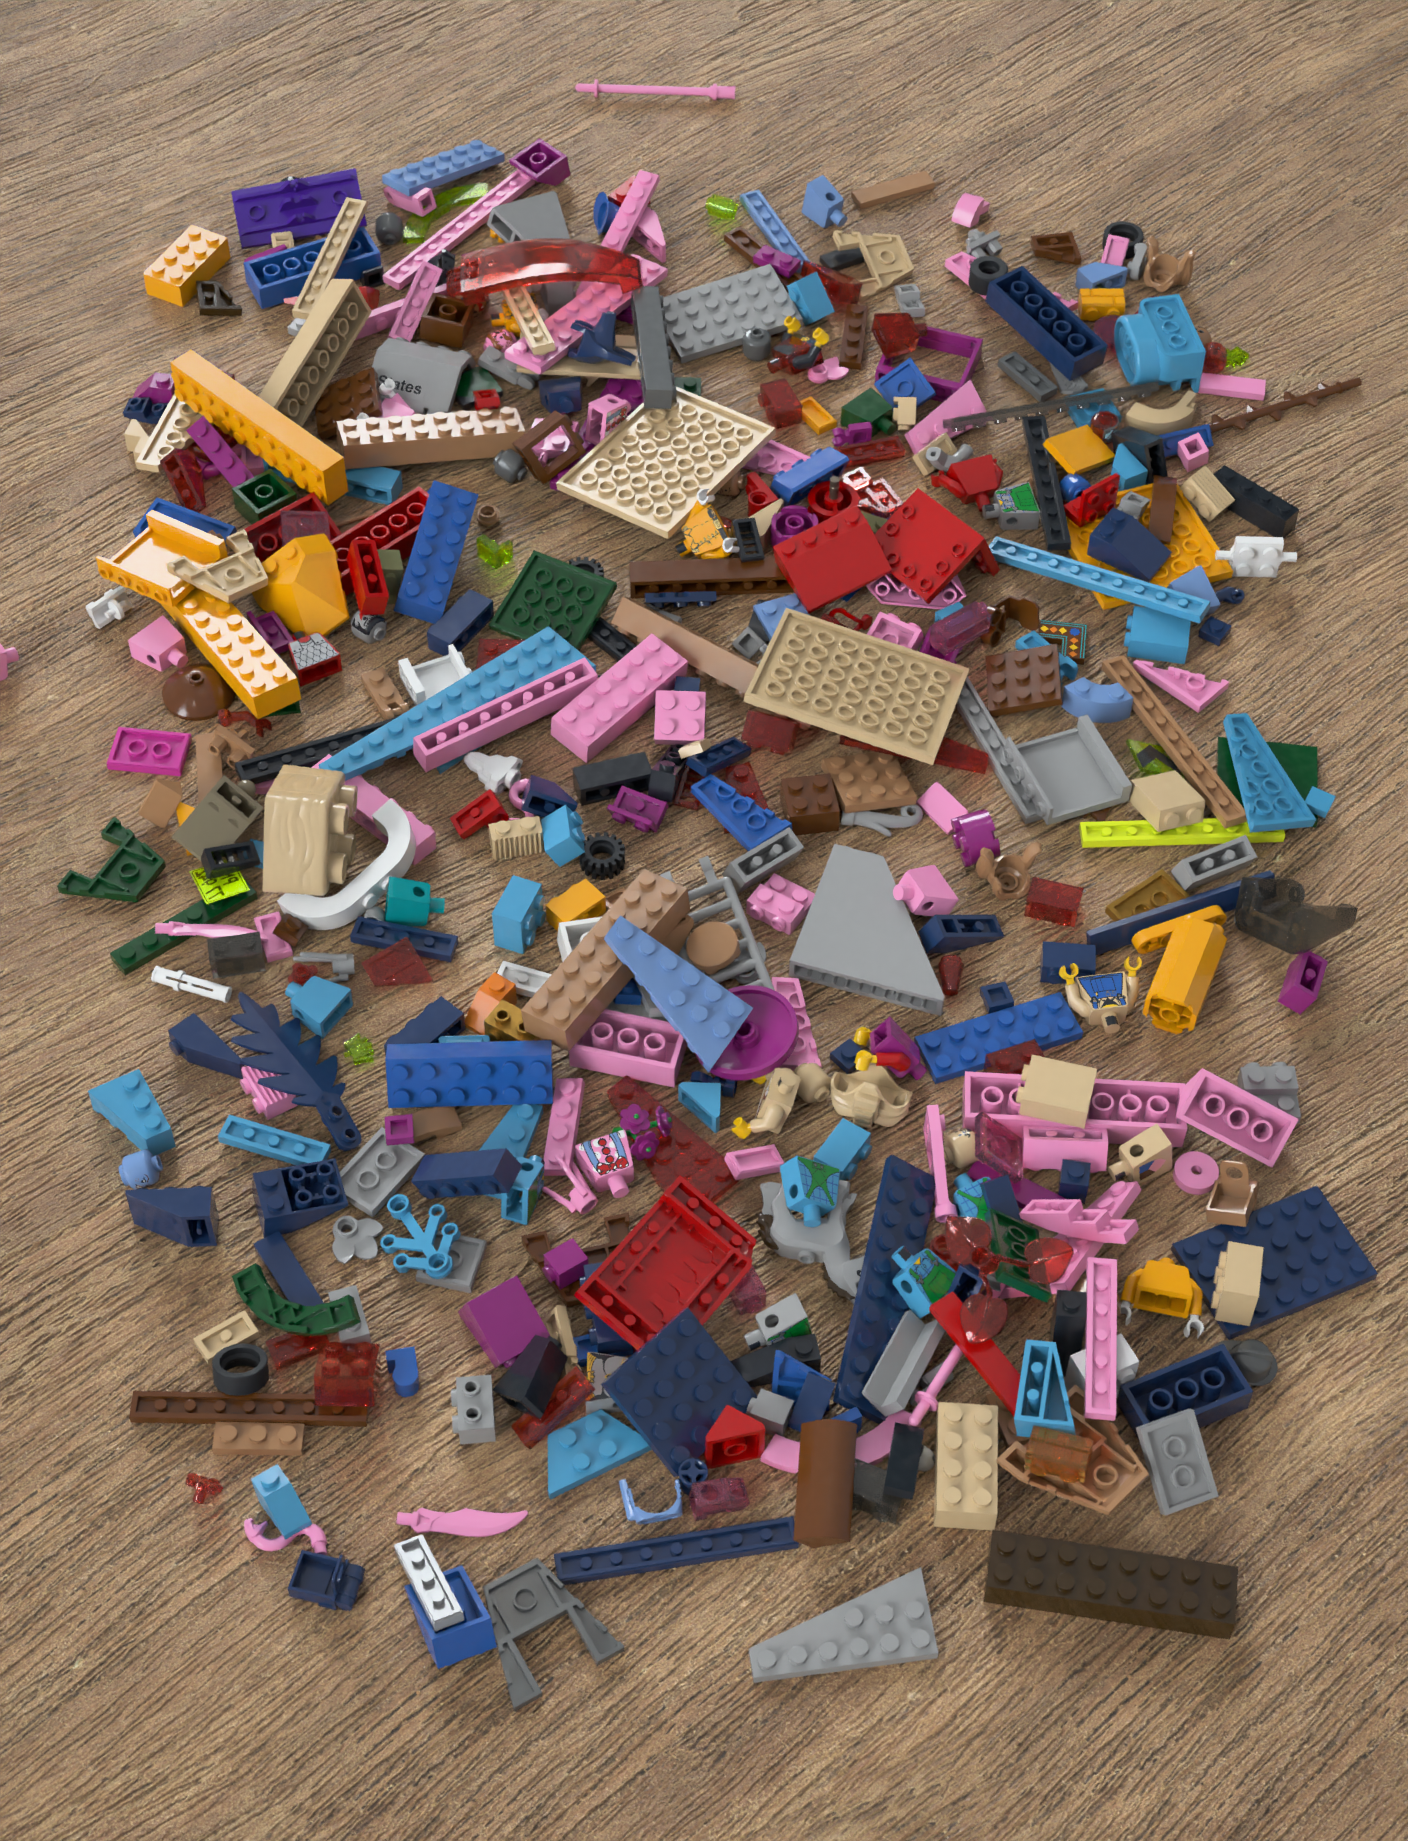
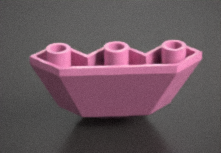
(893, 592)

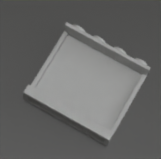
(1068, 772)

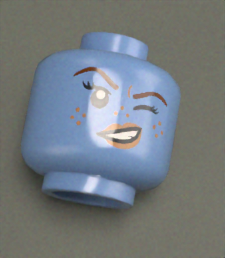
(140, 1169)

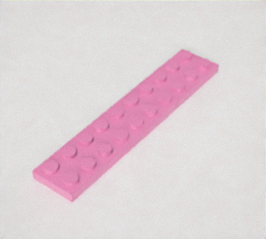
(586, 307)

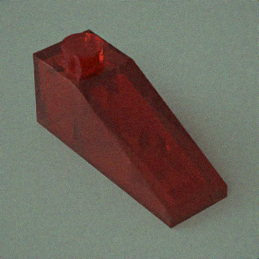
(838, 286)
(185, 478)

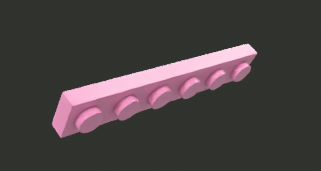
(1101, 1339)

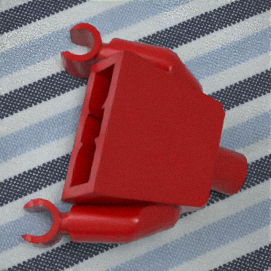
(971, 480)

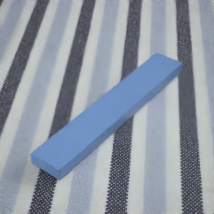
(771, 225)

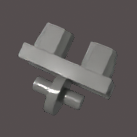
(979, 242)

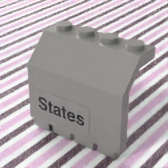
(421, 373)

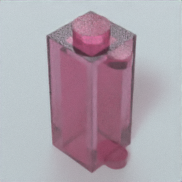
(960, 627)

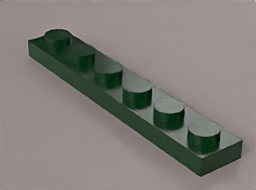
(151, 945)

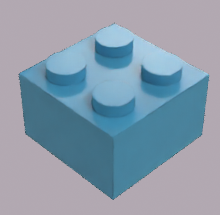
(518, 915)

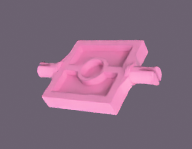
(553, 444)

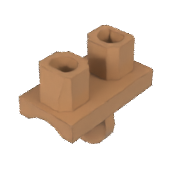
(233, 743)

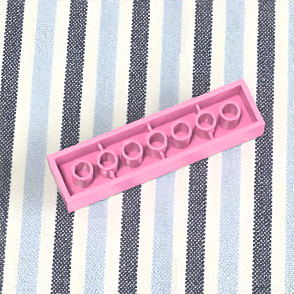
(1115, 1105)

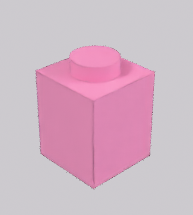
(1193, 452)

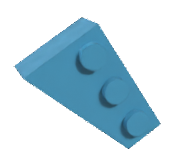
(134, 1110)

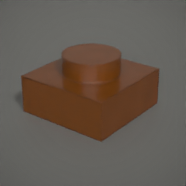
(290, 929)

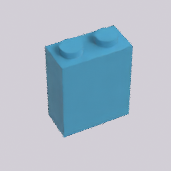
(1157, 636)

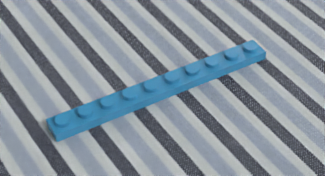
(1099, 580)

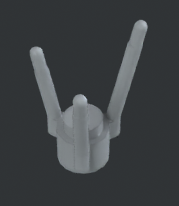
(341, 963)

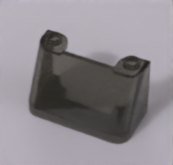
(1276, 915)

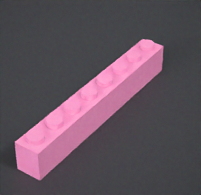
(502, 715)

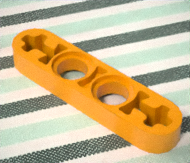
(1159, 935)

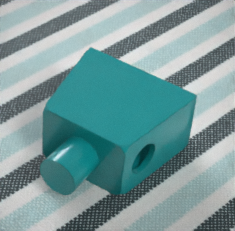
(410, 902)

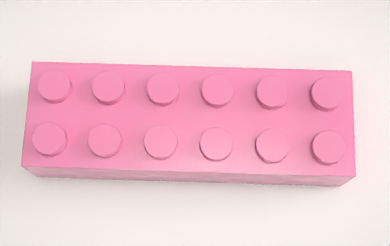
(617, 698)

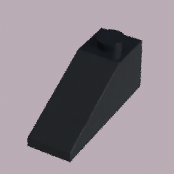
(759, 1365)

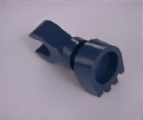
(727, 1086)

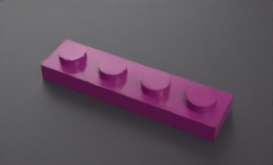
(219, 452)

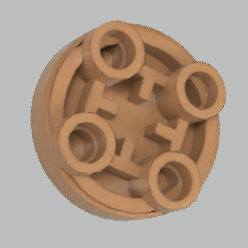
(713, 946)

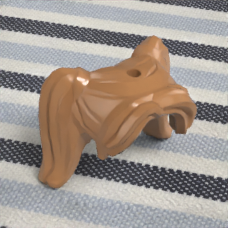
(1164, 270)
(1008, 870)

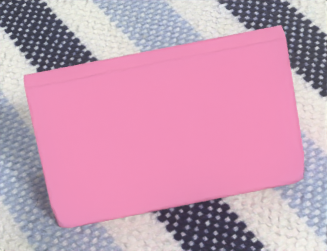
(941, 806)

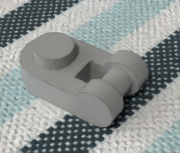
(1137, 267)

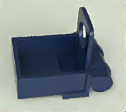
(326, 1580)

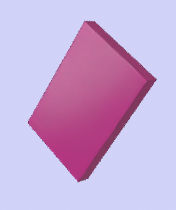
(149, 751)

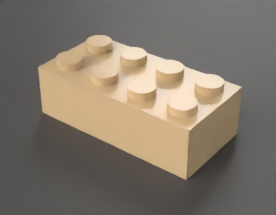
(966, 1466)

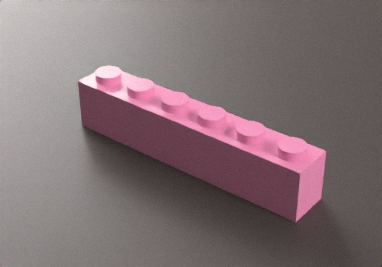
(370, 800)

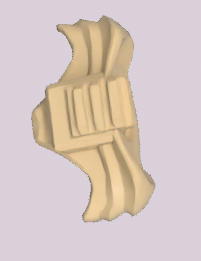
(869, 1097)

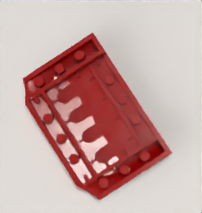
(670, 1261)

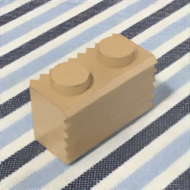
(1207, 493)
(516, 837)

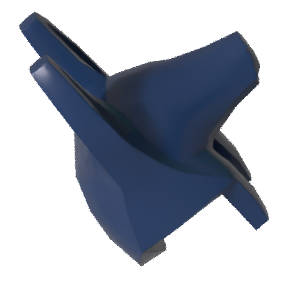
(599, 342)

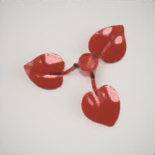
(969, 1243)

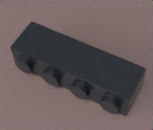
(1258, 504)

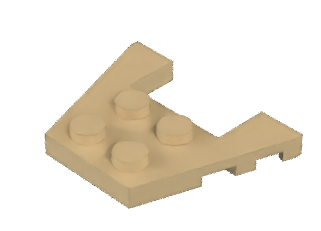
(884, 257)
(229, 577)

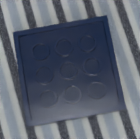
(677, 1389)

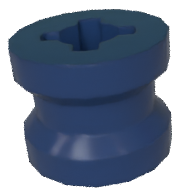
(691, 1469)

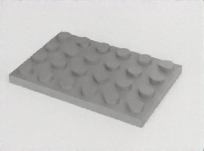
(722, 311)

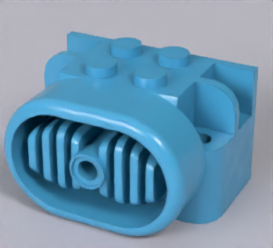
(1160, 344)

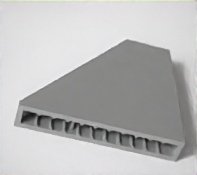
(864, 937)

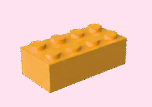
(191, 258)

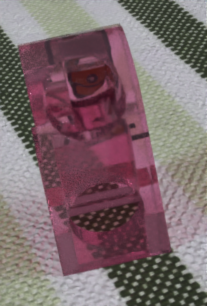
(717, 1497)

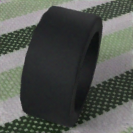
(1126, 230)
(240, 1383)

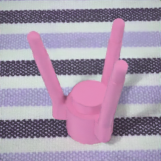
(581, 1196)

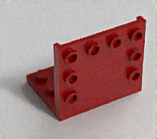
(931, 546)

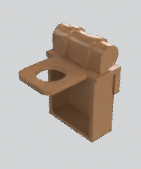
(1232, 1197)

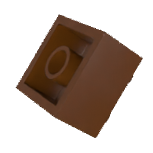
(446, 320)
(810, 804)

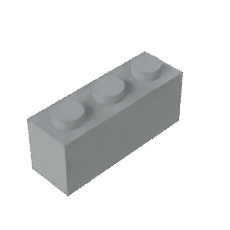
(763, 860)
(1214, 863)

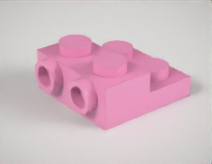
(894, 630)
(780, 904)

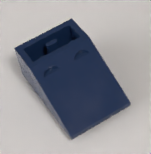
(297, 1195)
(177, 1213)

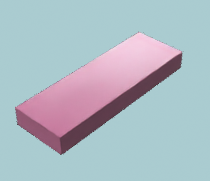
(1232, 386)

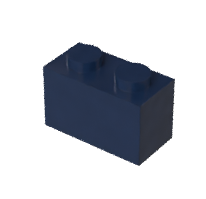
(1058, 954)

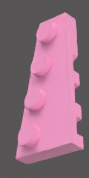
(961, 403)

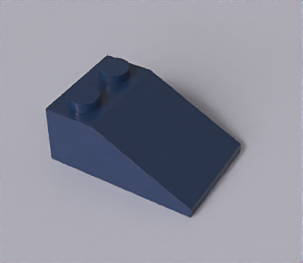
(1127, 546)

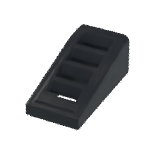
(746, 525)
(221, 868)

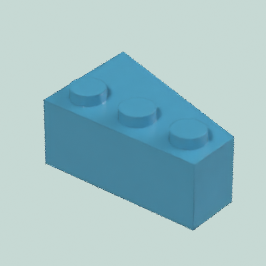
(1042, 1391)

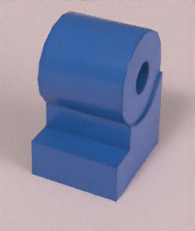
(405, 1375)

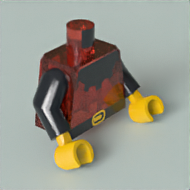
(796, 351)

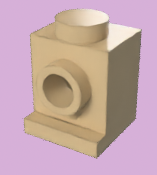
(905, 413)

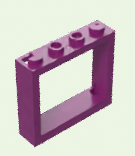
(945, 342)

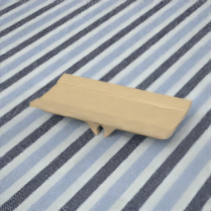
(604, 369)

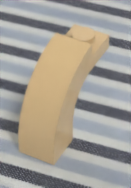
(1163, 420)

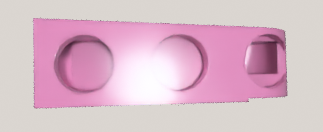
(413, 203)

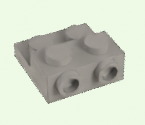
(1273, 1084)

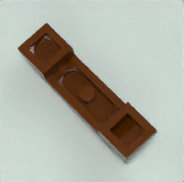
(1162, 508)

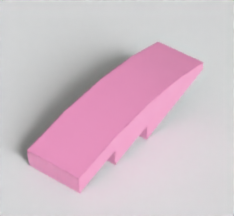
(1072, 1220)

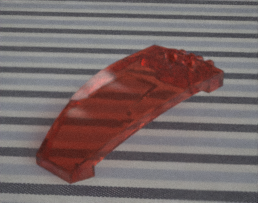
(540, 262)

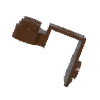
(1023, 610)

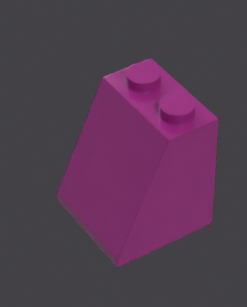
(503, 1321)

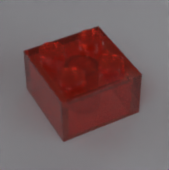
(347, 1374)

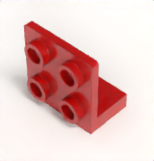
(1094, 501)

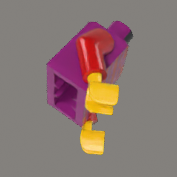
(889, 1048)

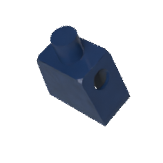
(561, 394)

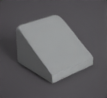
(748, 643)

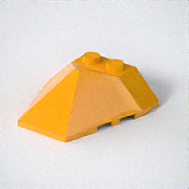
(305, 586)

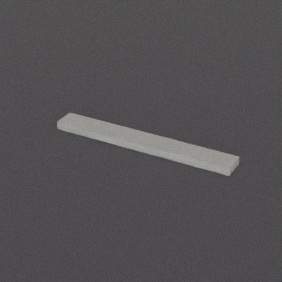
(993, 742)

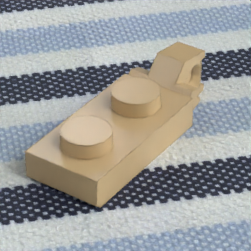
(560, 1329)

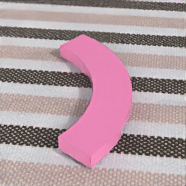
(870, 1448)

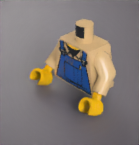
(1103, 996)

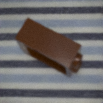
(538, 433)

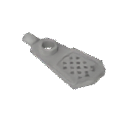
(1065, 386)

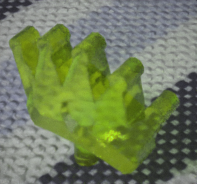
(1236, 356)
(359, 1049)

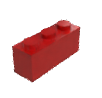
(367, 577)

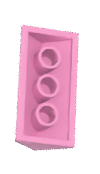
(1235, 1117)

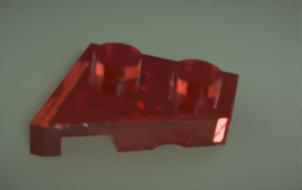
(397, 966)

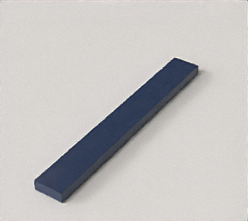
(1122, 931)
(675, 1551)

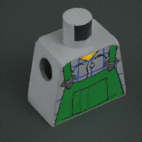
(1014, 508)
(779, 1322)

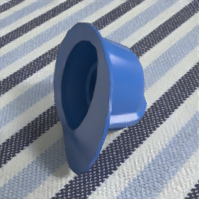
(604, 213)

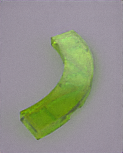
(417, 226)

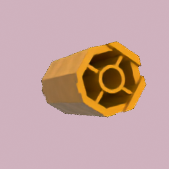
(1185, 975)

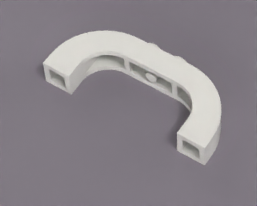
(368, 885)

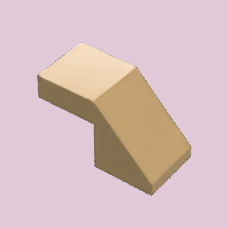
(135, 438)

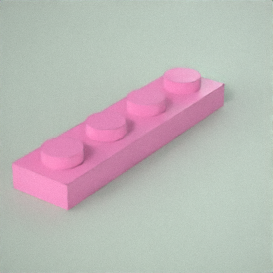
(415, 301)
(563, 1124)

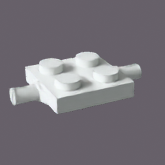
(1256, 556)

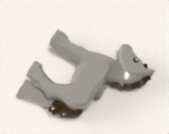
(820, 1244)

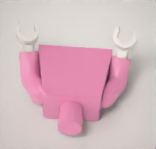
(394, 405)

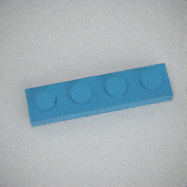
(272, 1142)

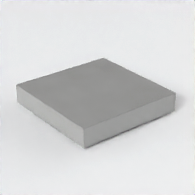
(467, 1258)

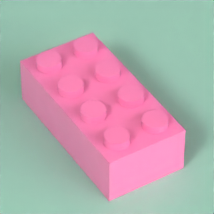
(631, 1047)

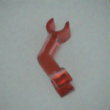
(227, 717)

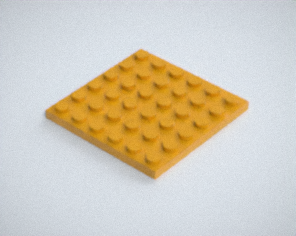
(1189, 545)

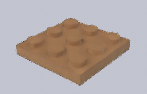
(869, 782)

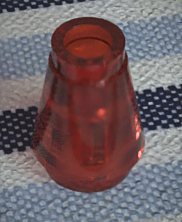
(950, 974)

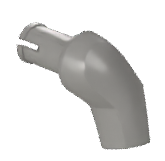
(943, 461)

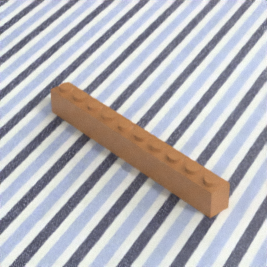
(698, 650)

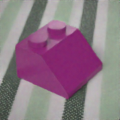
(542, 163)

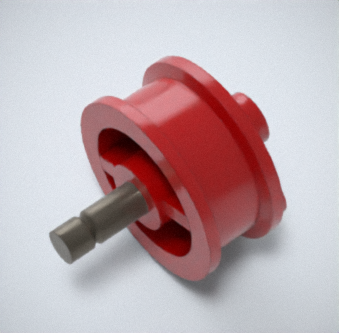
(831, 498)

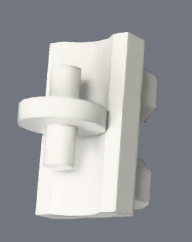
(109, 607)

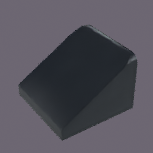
(372, 277)

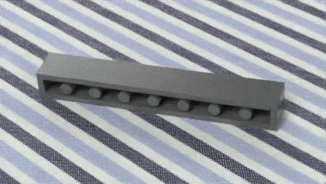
(653, 348)

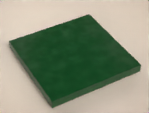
(564, 600)
(1298, 762)

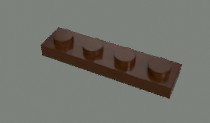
(853, 336)

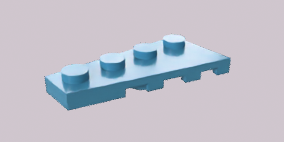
(515, 1131)

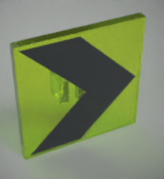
(1151, 758)

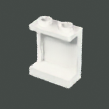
(432, 676)

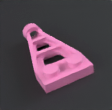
(933, 1134)

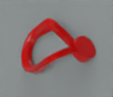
(864, 623)

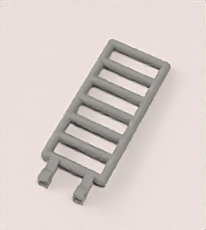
(740, 921)

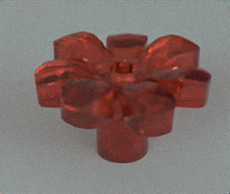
(202, 1486)

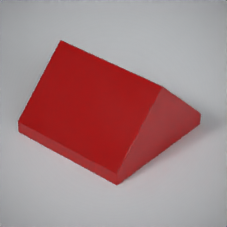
(734, 1439)

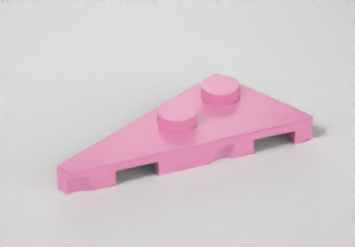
(1183, 685)

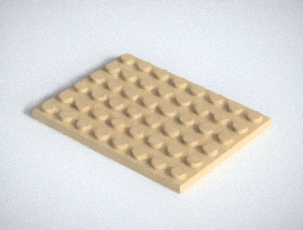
(662, 458)
(857, 686)

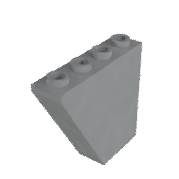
(529, 219)

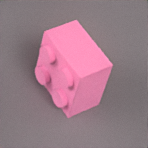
(679, 717)

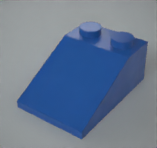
(464, 1638)

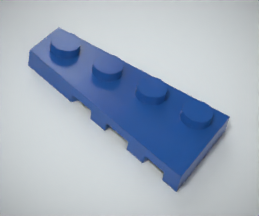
(185, 516)
(738, 814)

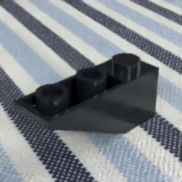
(667, 774)

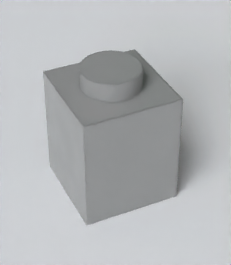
(772, 1411)

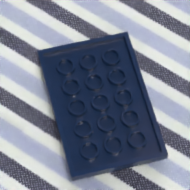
(1303, 1261)

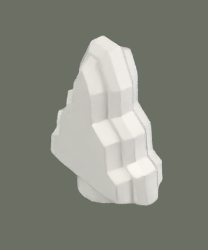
(495, 771)

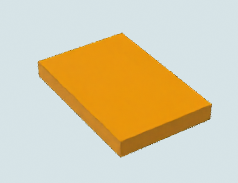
(1079, 450)

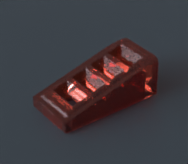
(681, 790)

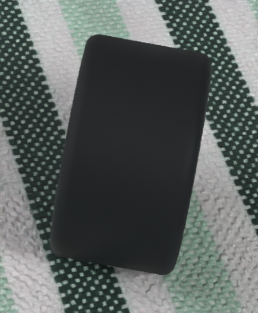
(984, 271)

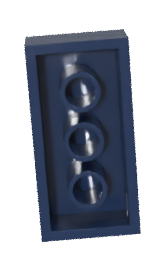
(1205, 1383)

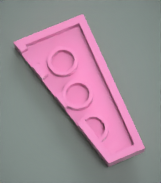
(774, 458)
(805, 1049)

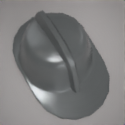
(1253, 1360)

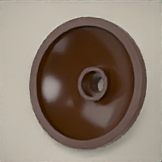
(197, 693)

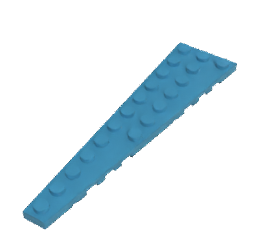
(509, 671)

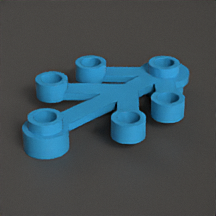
(422, 1240)

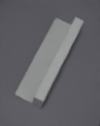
(902, 1363)

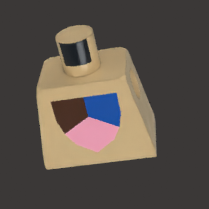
(1143, 1156)

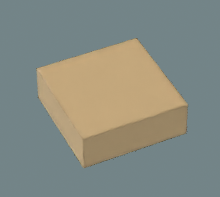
(694, 748)

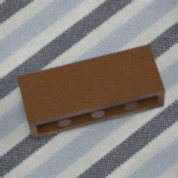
(825, 1483)

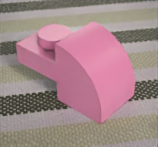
(969, 210)

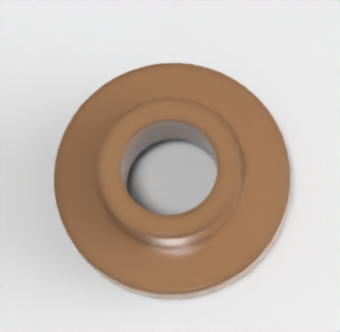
(487, 515)

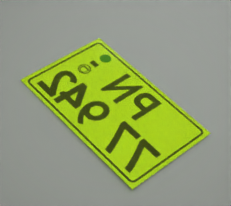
(220, 887)

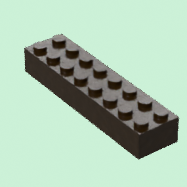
(1111, 1584)

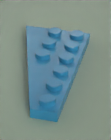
(1265, 788)

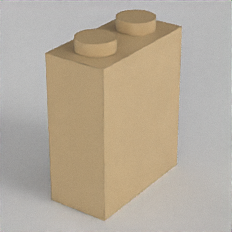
(1167, 800)
(1056, 1091)

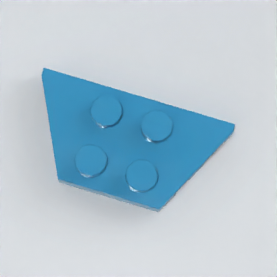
(589, 1450)

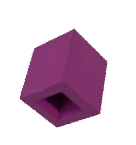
(564, 1264)

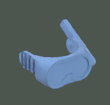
(642, 1517)

